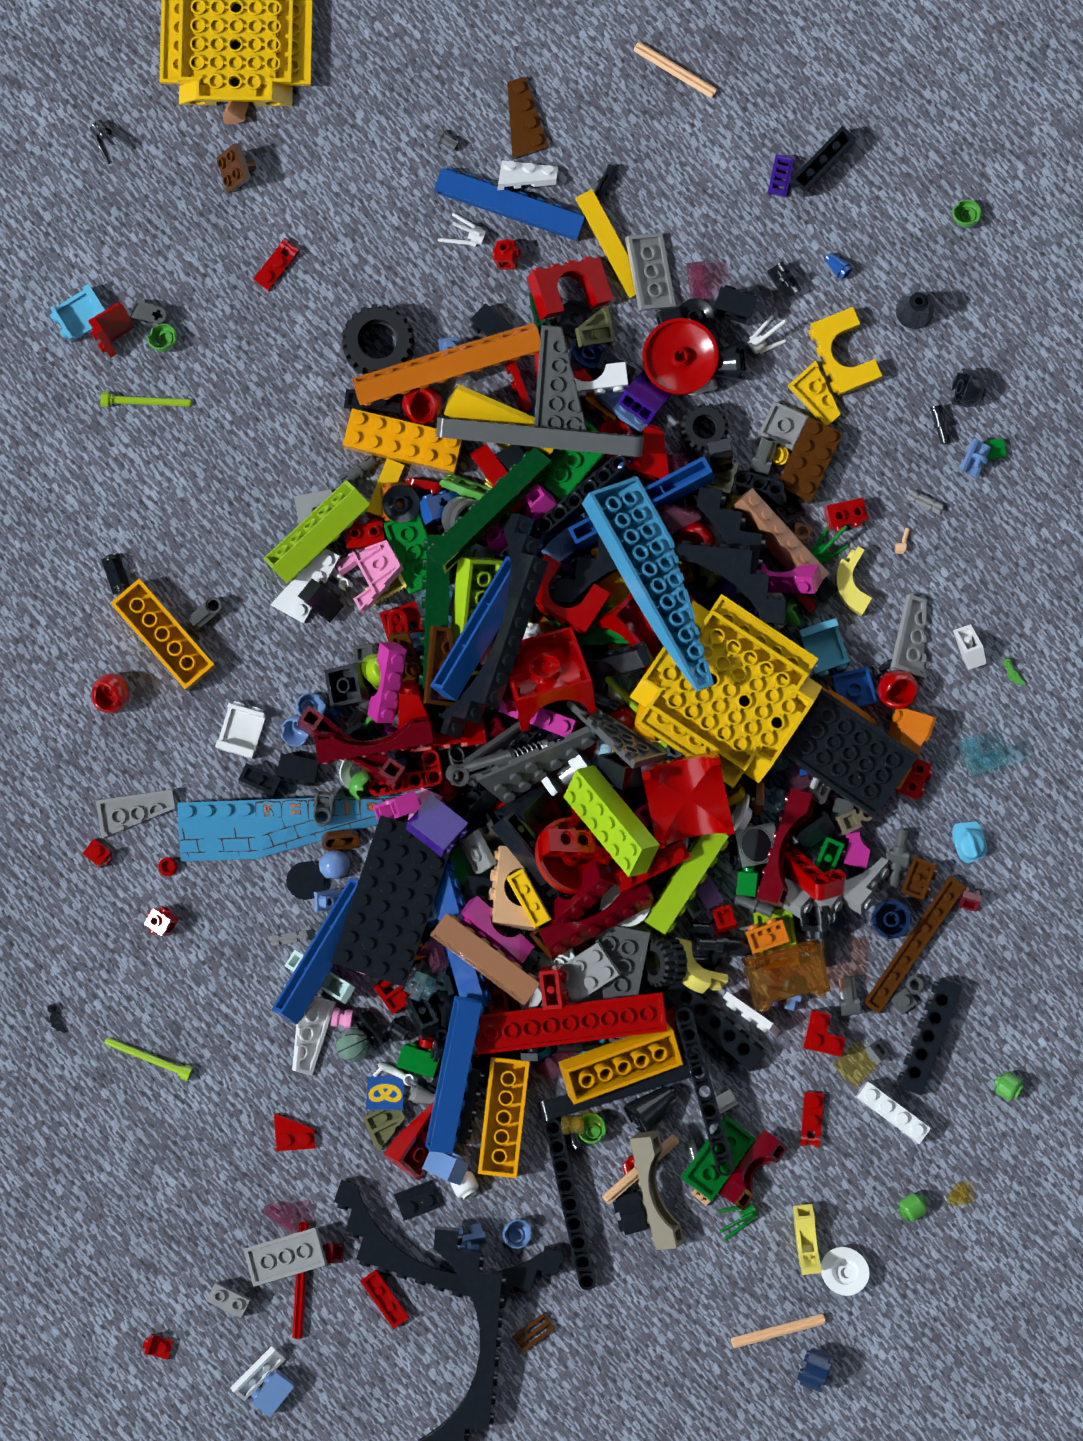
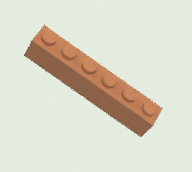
(778, 536)
(485, 959)

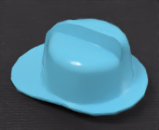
(969, 841)

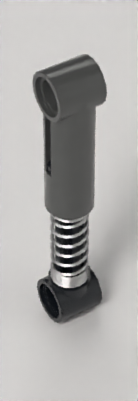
(484, 764)

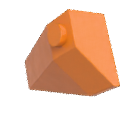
(911, 730)

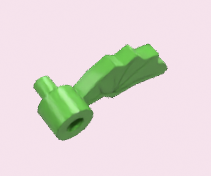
(1012, 674)

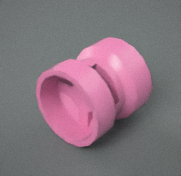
(342, 1017)

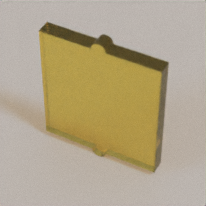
(855, 1064)

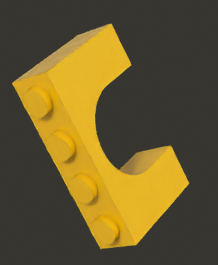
(843, 378)

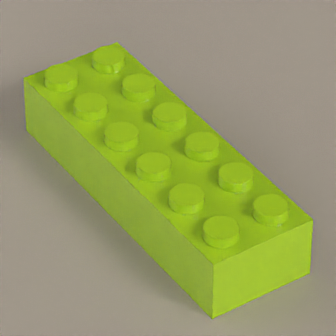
(317, 531)
(471, 583)
(611, 821)
(684, 881)

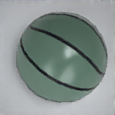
(352, 1045)

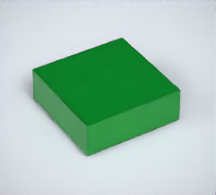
(997, 449)

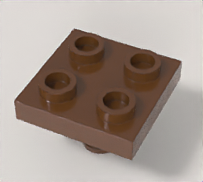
(234, 167)

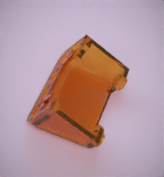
(785, 973)

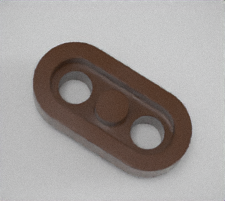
(340, 840)

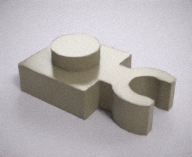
(851, 820)

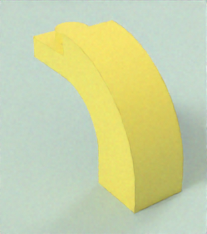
(847, 591)
(699, 978)
(806, 1239)

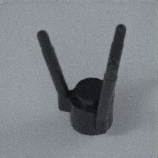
(101, 131)

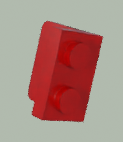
(110, 326)

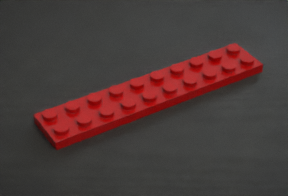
(571, 1023)

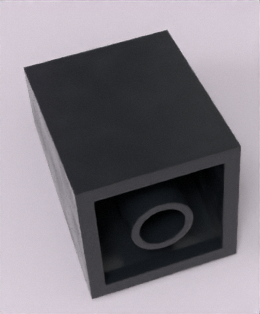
(535, 807)

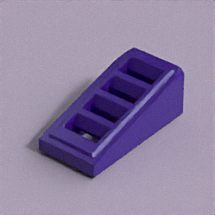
(783, 159)

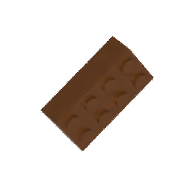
(809, 459)

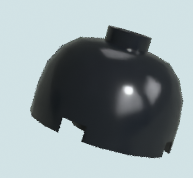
(970, 386)

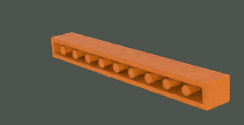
(447, 364)

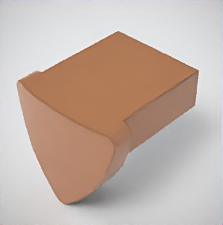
(235, 112)

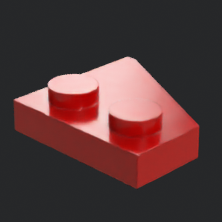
(292, 1135)

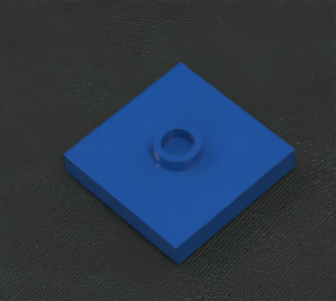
(856, 686)

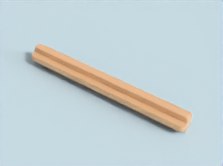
(675, 69)
(632, 1176)
(778, 1330)

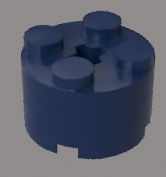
(901, 918)
(816, 1369)

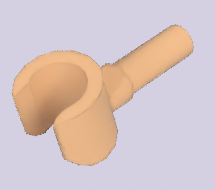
(901, 547)

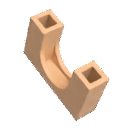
(503, 911)

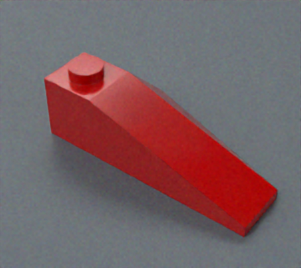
(472, 735)
(409, 1148)

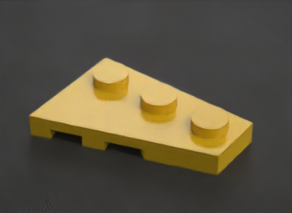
(814, 394)

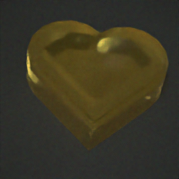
(959, 1195)

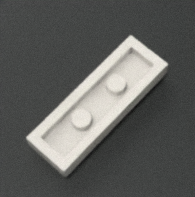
(255, 1374)

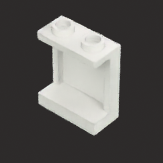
(241, 730)

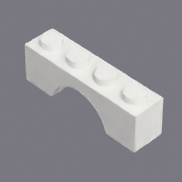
(613, 379)
(893, 1112)

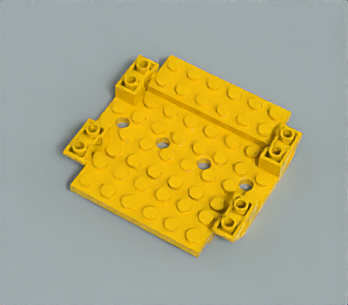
(269, 61)
(748, 662)

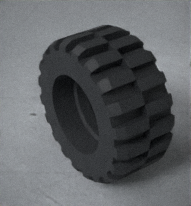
(377, 317)

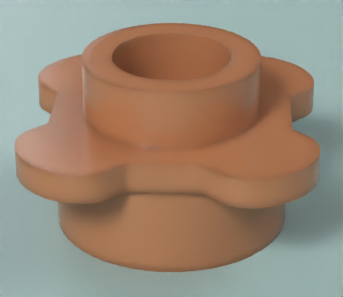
(806, 529)

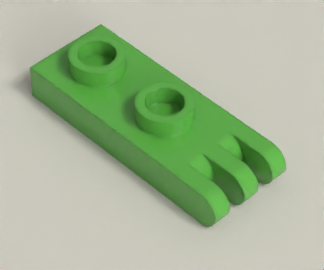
(464, 486)

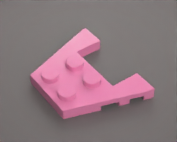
(379, 568)

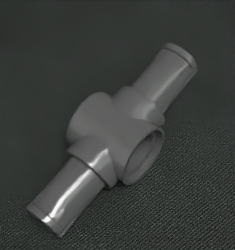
(898, 858)

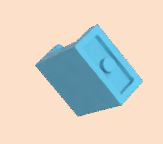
(76, 312)
(827, 645)

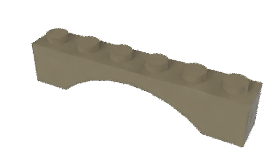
(664, 1227)

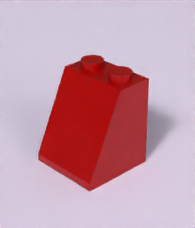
(653, 462)
(412, 705)

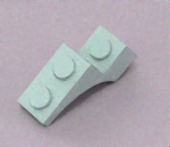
(332, 983)

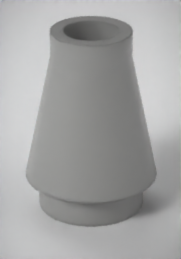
(421, 1095)

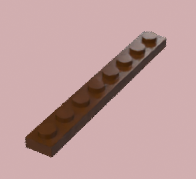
(914, 944)

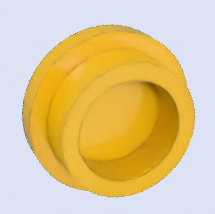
(780, 455)

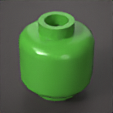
(1009, 1086)
(912, 1207)

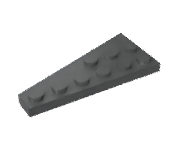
(625, 742)

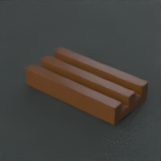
(520, 1342)

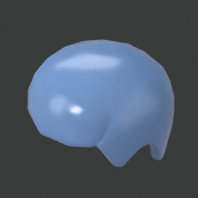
(312, 700)
(292, 734)
(334, 864)
(513, 1238)

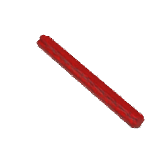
(299, 1296)

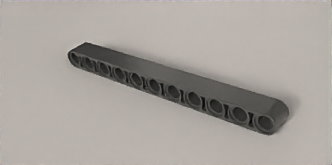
(540, 436)

